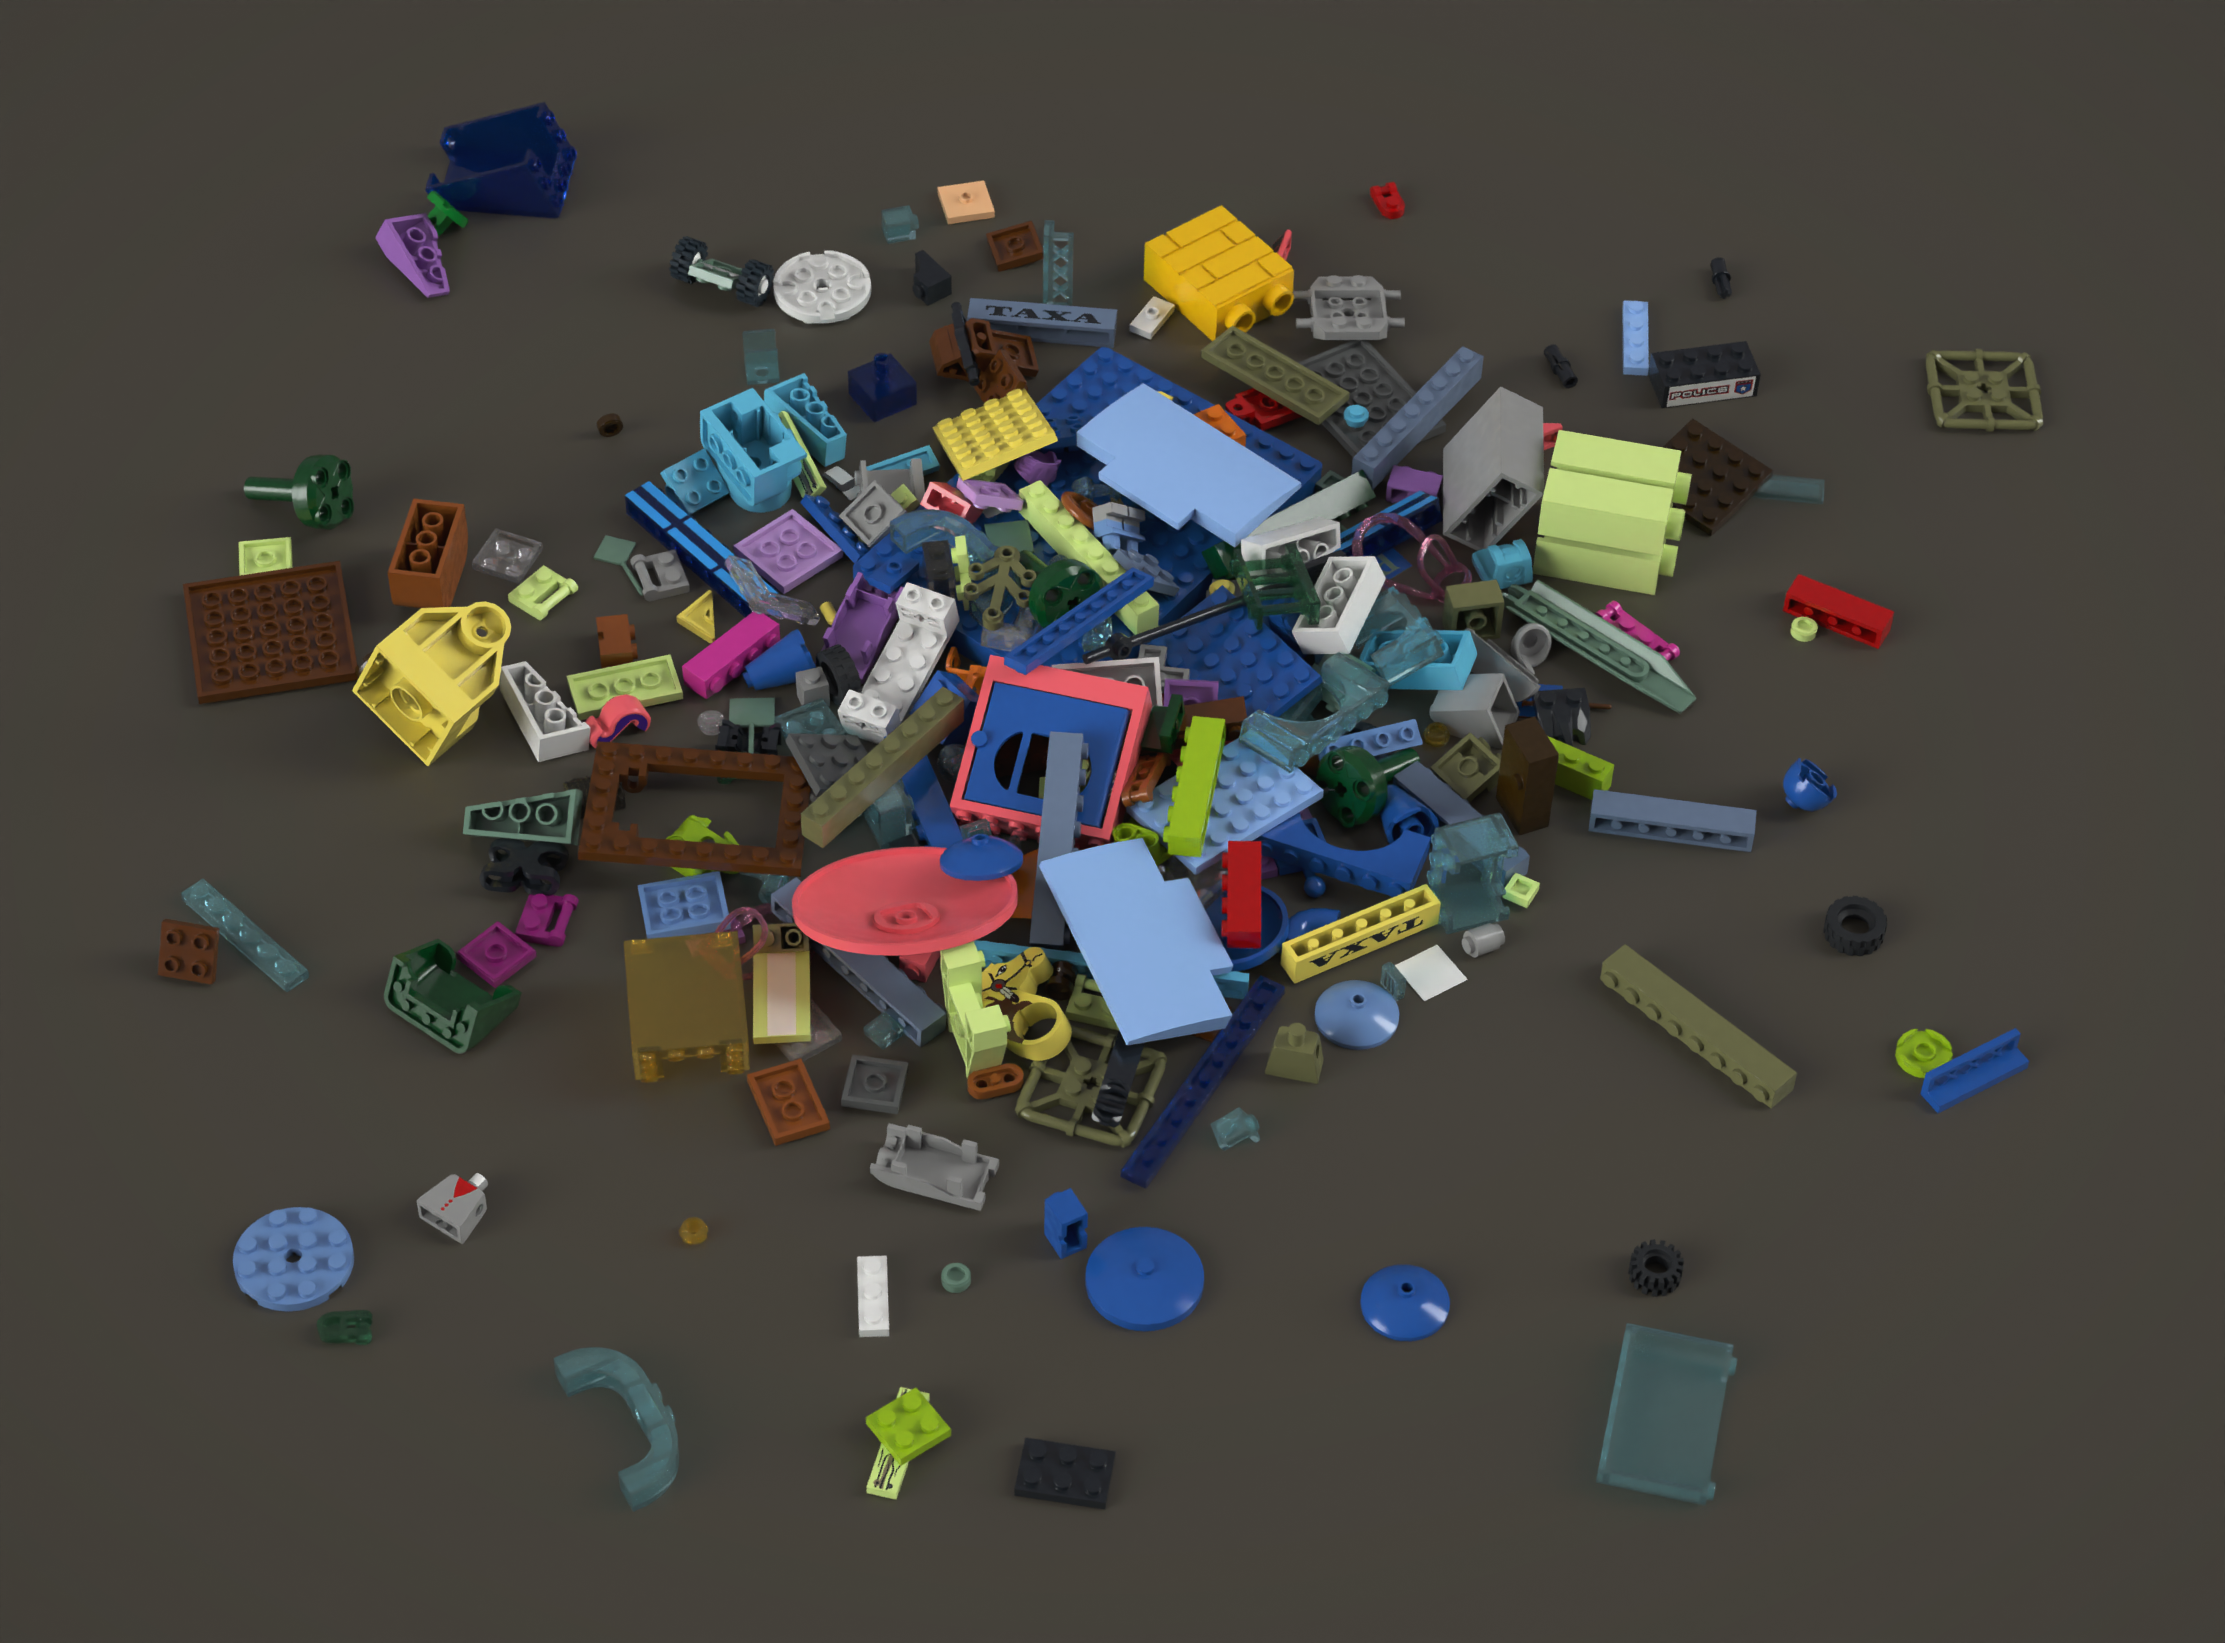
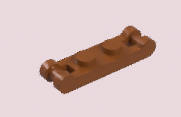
(1144, 778)

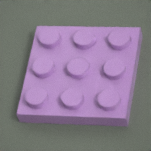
(788, 551)

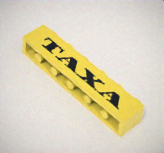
(1360, 933)

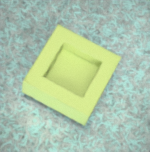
(1521, 890)

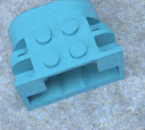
(751, 451)

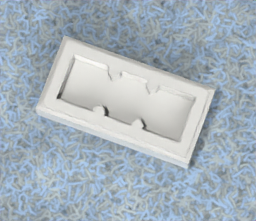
(1152, 317)

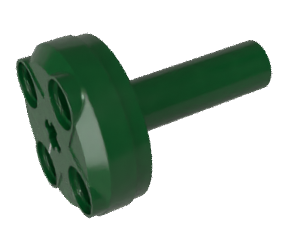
(318, 492)
(1058, 586)
(1357, 783)

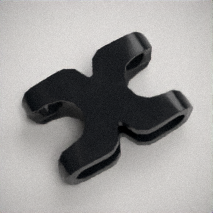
(524, 866)

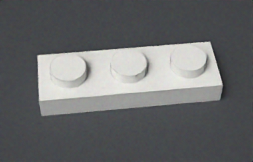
(873, 1296)

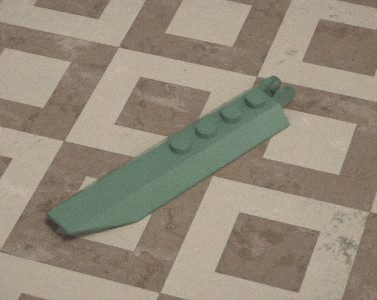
(1600, 643)

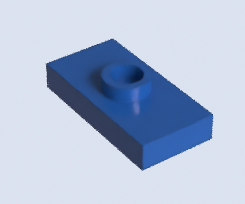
(893, 573)

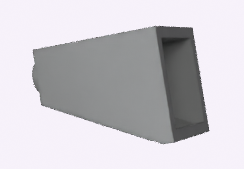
(1479, 708)

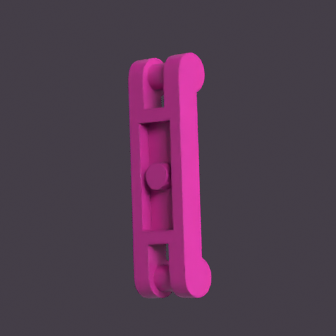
(1637, 630)

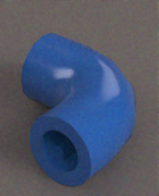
(1309, 920)

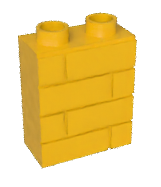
(1218, 273)

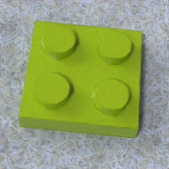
(908, 1426)

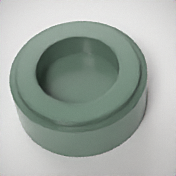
(956, 1277)

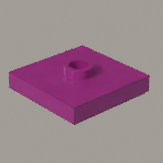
(496, 954)

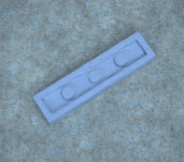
(1635, 338)

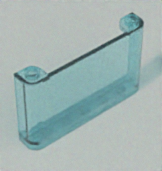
(1665, 1414)

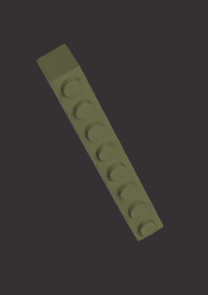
(882, 767)
(1698, 1026)

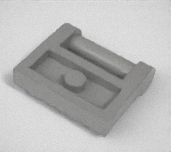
(668, 573)

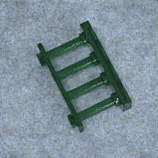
(1295, 575)

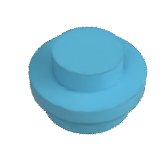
(1356, 416)

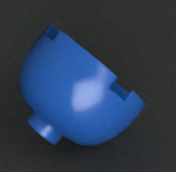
(1807, 787)

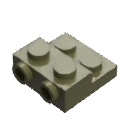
(1469, 767)

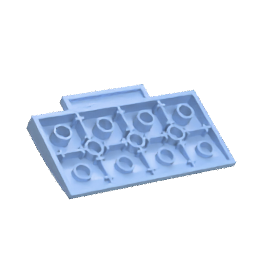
(1183, 466)
(1142, 940)

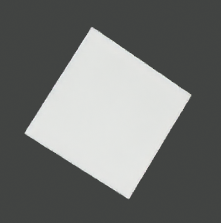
(1431, 972)

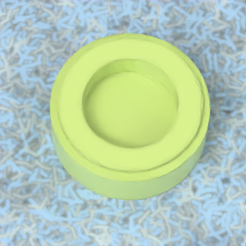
(1804, 629)

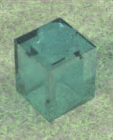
(899, 224)

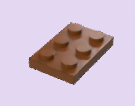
(788, 1102)

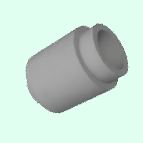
(1483, 939)

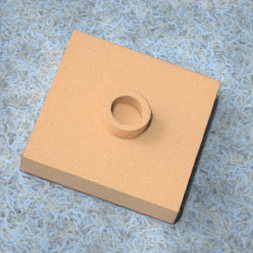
(966, 202)

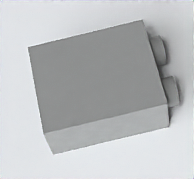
(1493, 470)

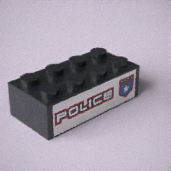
(1704, 374)

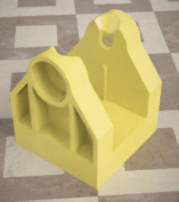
(436, 675)

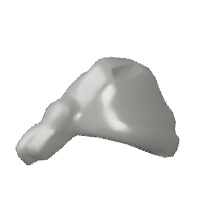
(1531, 645)

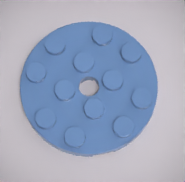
(296, 1286)

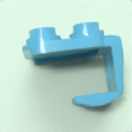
(1505, 563)

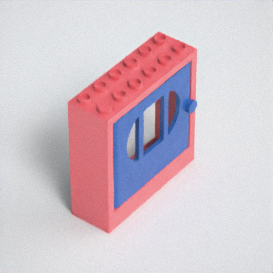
(1036, 705)

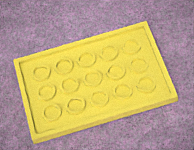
(994, 433)

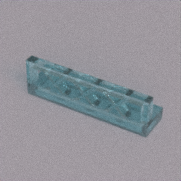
(1049, 265)

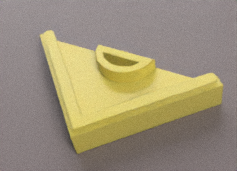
(700, 617)

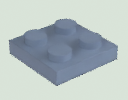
(1148, 564)

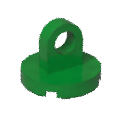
(444, 213)

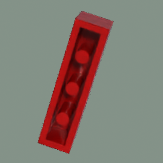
(1838, 611)
(1244, 894)

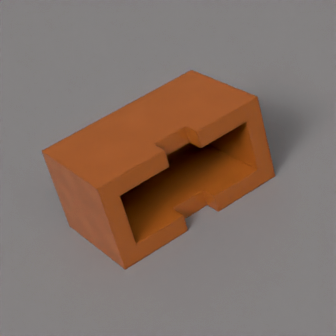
(615, 640)

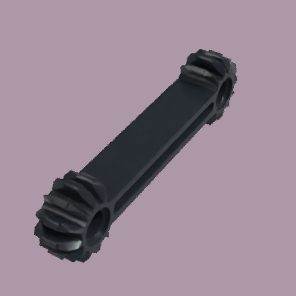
(1117, 1082)

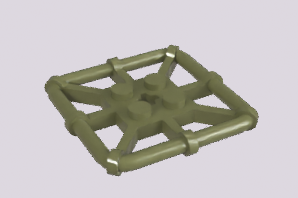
(1970, 386)
(1075, 1095)

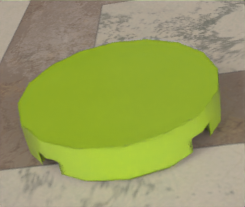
(1922, 1051)

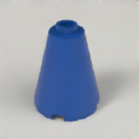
(779, 663)
(1406, 813)

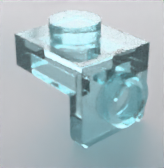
(1235, 1128)

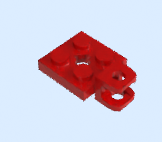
(1252, 409)

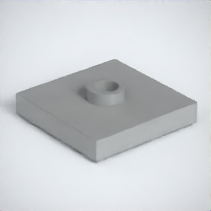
(871, 514)

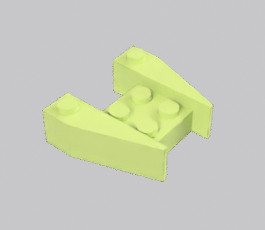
(977, 1030)

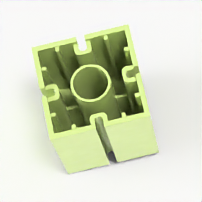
(1610, 513)

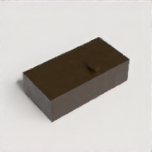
(1527, 775)

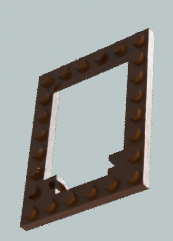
(615, 762)

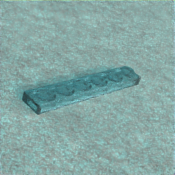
(245, 935)

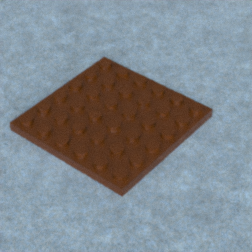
(270, 632)

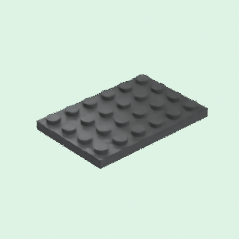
(1371, 384)

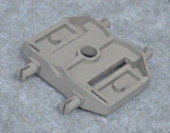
(1348, 318)

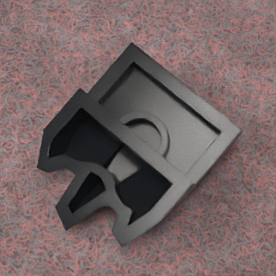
(1564, 714)

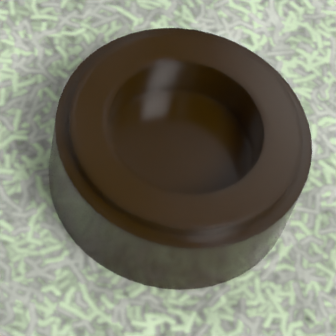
(609, 425)

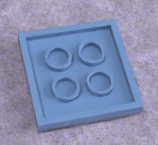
(683, 905)

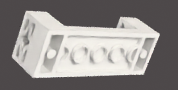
(903, 666)

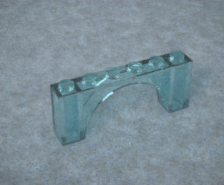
(1295, 742)

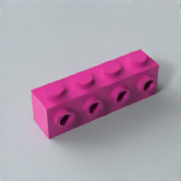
(730, 654)

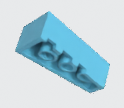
(815, 425)

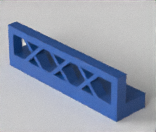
(1974, 1071)

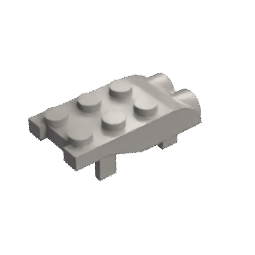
(934, 1166)

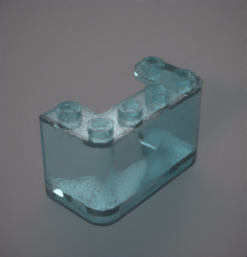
(1468, 871)

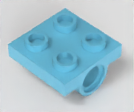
(694, 482)

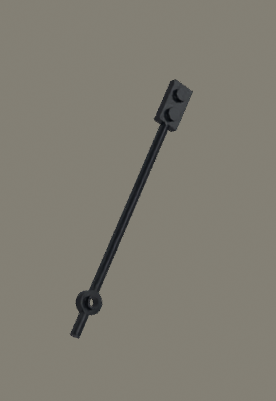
(1120, 646)

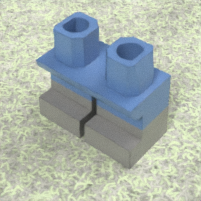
(1118, 526)

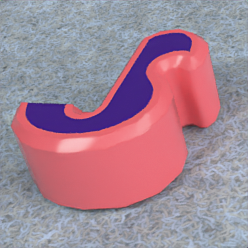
(615, 717)

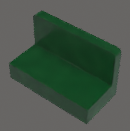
(1164, 726)

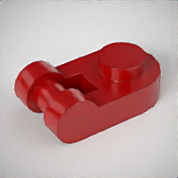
(1391, 206)

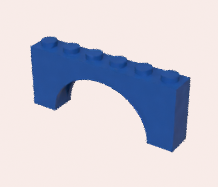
(1383, 870)

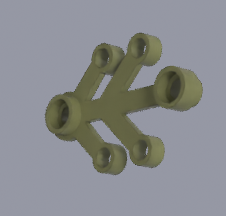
(1006, 559)

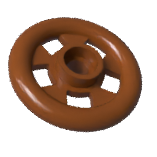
(1079, 507)

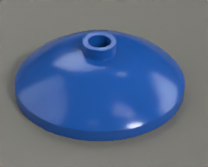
(981, 858)
(1401, 1313)

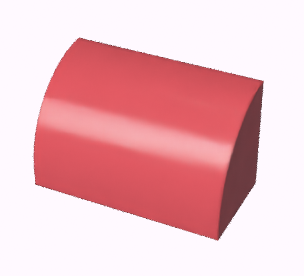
(947, 498)

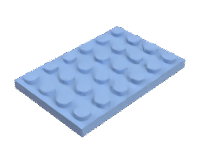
(1247, 802)

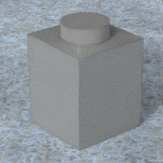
(812, 685)

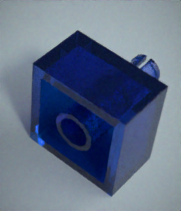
(882, 387)

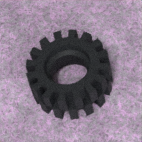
(1656, 1281)

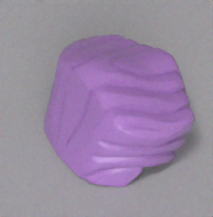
(1038, 466)

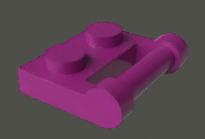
(538, 916)

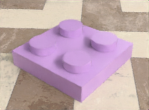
(990, 494)

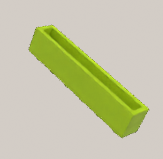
(1196, 786)

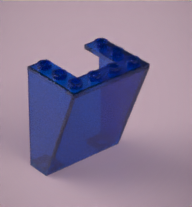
(507, 164)

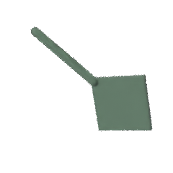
(617, 552)

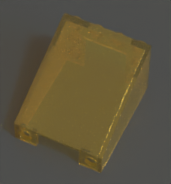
(686, 1002)

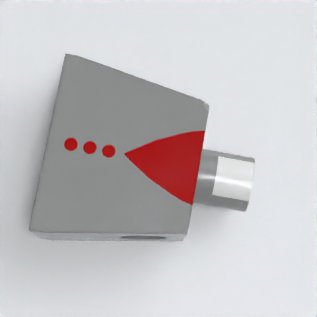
(454, 1205)

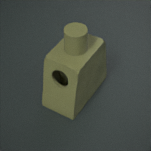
(1296, 1054)

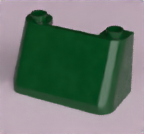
(441, 1001)

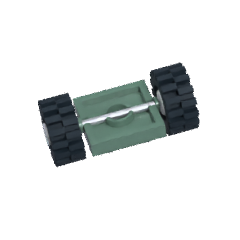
(691, 266)

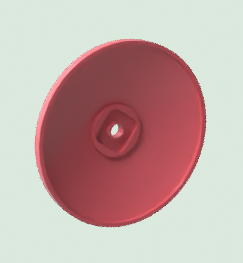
(899, 904)

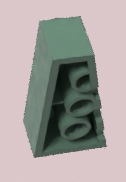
(531, 819)

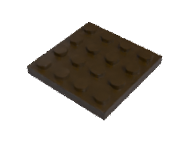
(1720, 477)

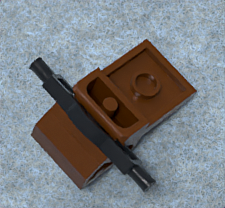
(969, 345)

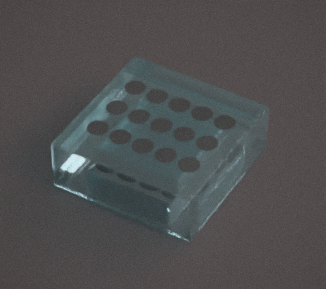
(1393, 981)

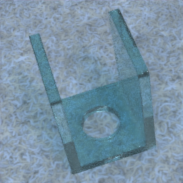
(760, 357)

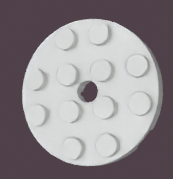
(798, 282)

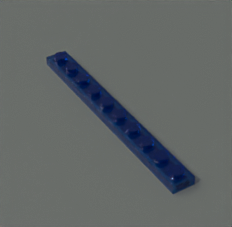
(1202, 1082)

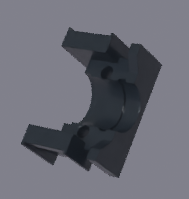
(735, 739)

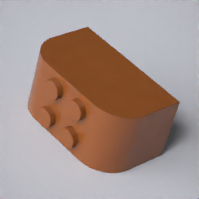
(429, 555)

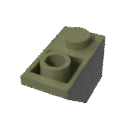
(782, 938)

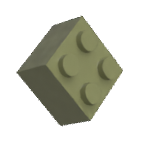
(1474, 607)

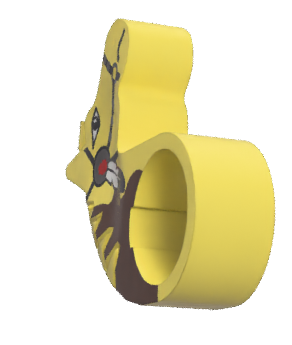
(1014, 989)

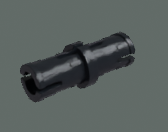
(1555, 357)

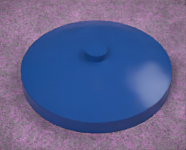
(1273, 930)
(1144, 1279)

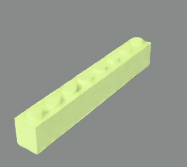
(1076, 542)

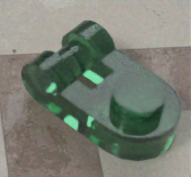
(334, 1328)

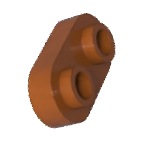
(994, 1081)

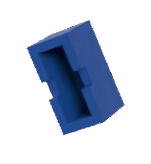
(1065, 1223)

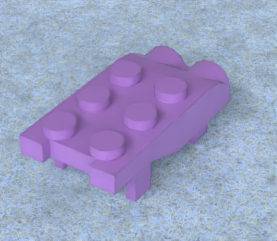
(863, 623)

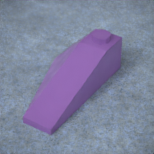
(413, 249)

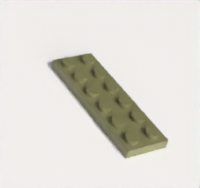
(1275, 375)

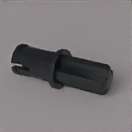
(1721, 277)

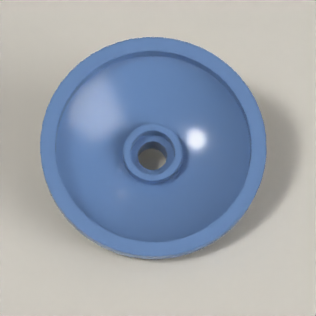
(1356, 1014)

